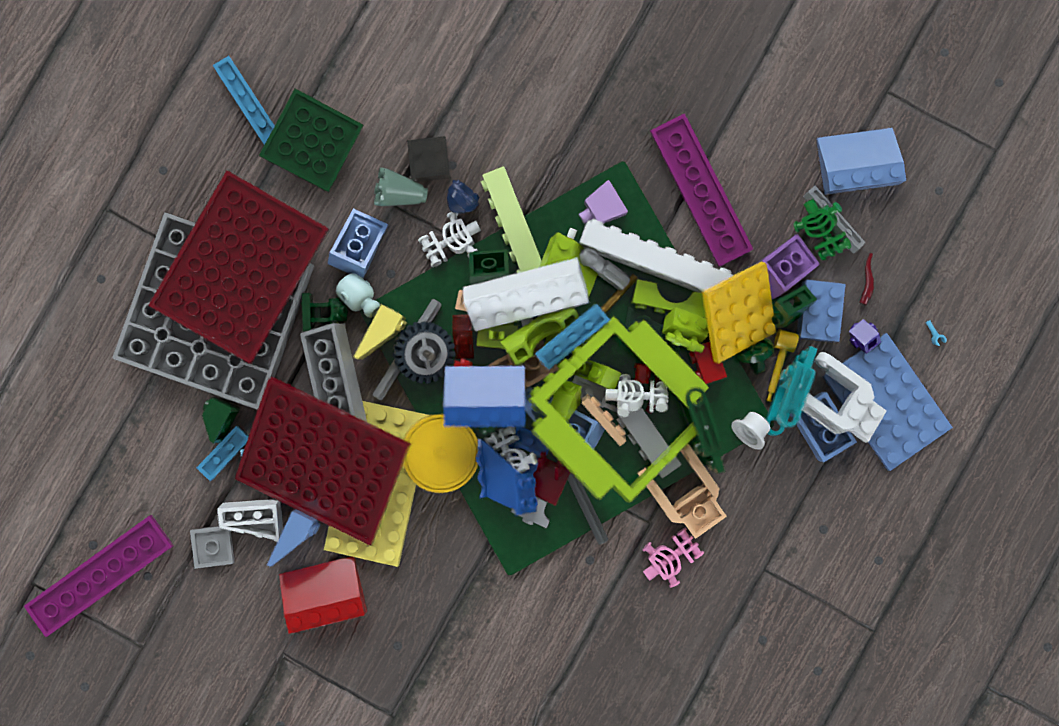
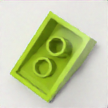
(563, 249)

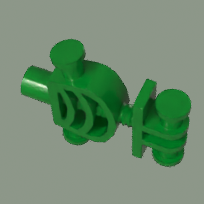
(814, 217)

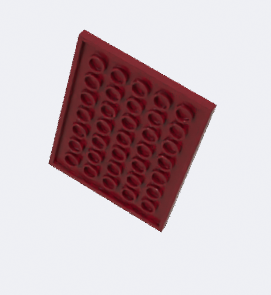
(238, 267)
(322, 460)

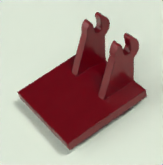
(550, 479)

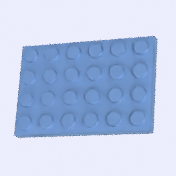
(911, 412)

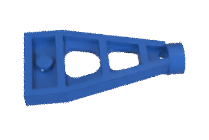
(529, 442)

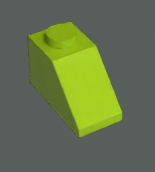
(567, 399)

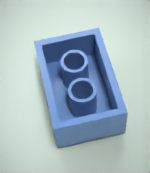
(824, 317)
(819, 438)

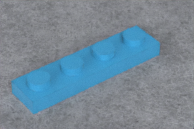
(572, 336)

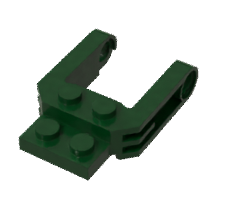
(707, 439)

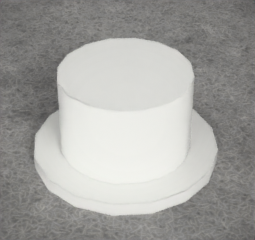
(751, 430)

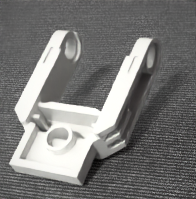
(859, 411)

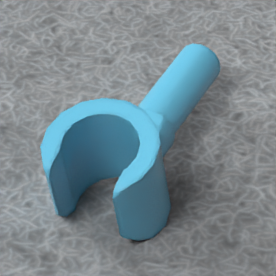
(935, 334)

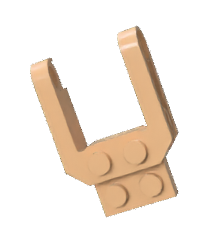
(696, 508)

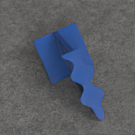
(504, 482)

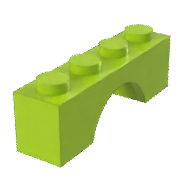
(647, 295)
(523, 341)

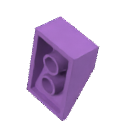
(788, 265)

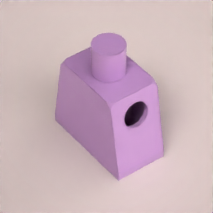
(603, 205)

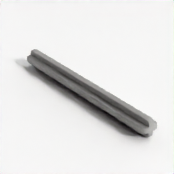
(393, 371)

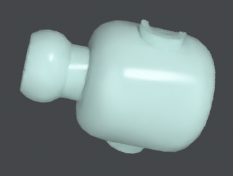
(357, 294)

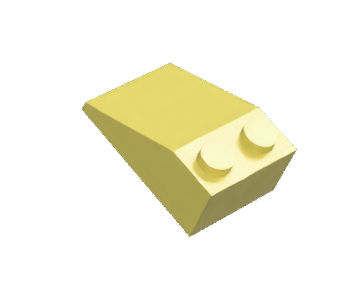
(382, 329)

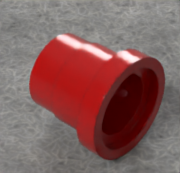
(642, 373)

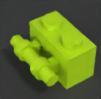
(685, 329)

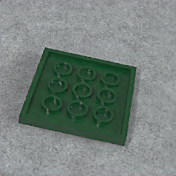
(311, 140)

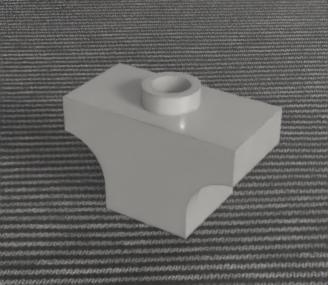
(536, 517)

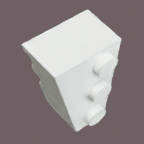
(252, 517)

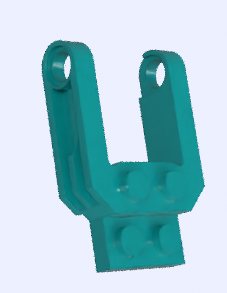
(792, 391)

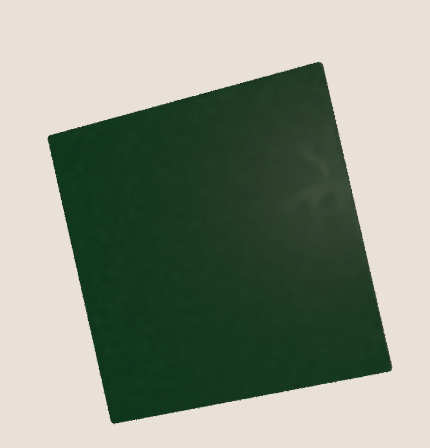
(729, 398)

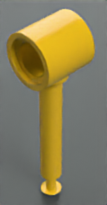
(785, 342)

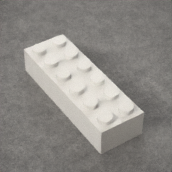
(525, 294)

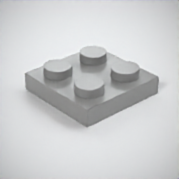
(212, 547)

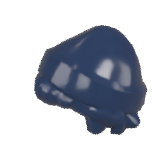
(461, 198)

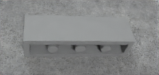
(648, 439)

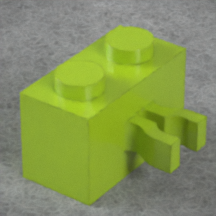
(492, 336)

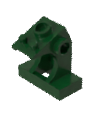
(312, 311)
(785, 312)

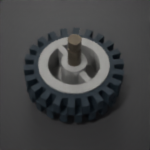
(423, 352)

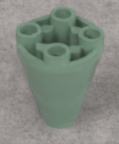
(397, 190)

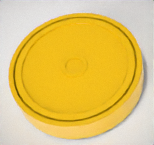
(440, 455)

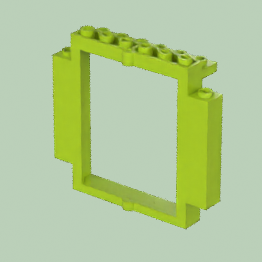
(572, 448)

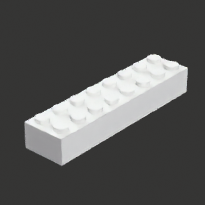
(651, 258)

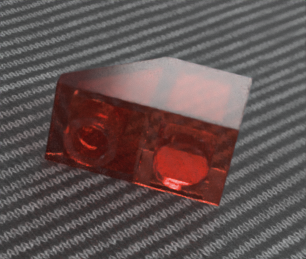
(463, 336)

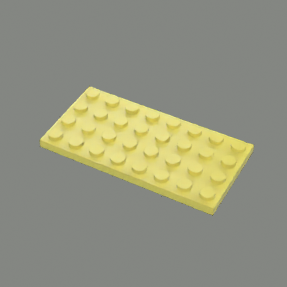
(392, 531)

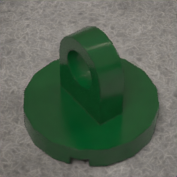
(756, 355)

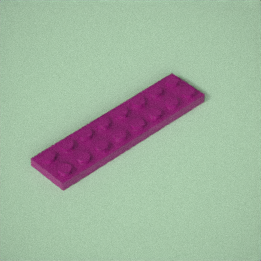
(701, 190)
(98, 576)

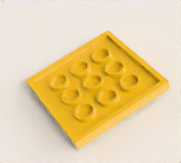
(739, 312)

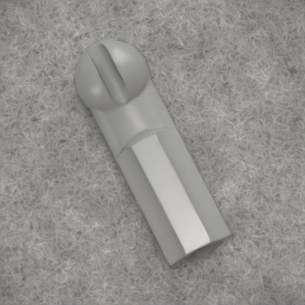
(604, 268)

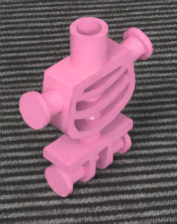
(655, 569)

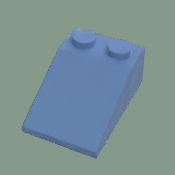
(357, 243)
(586, 427)
(297, 530)

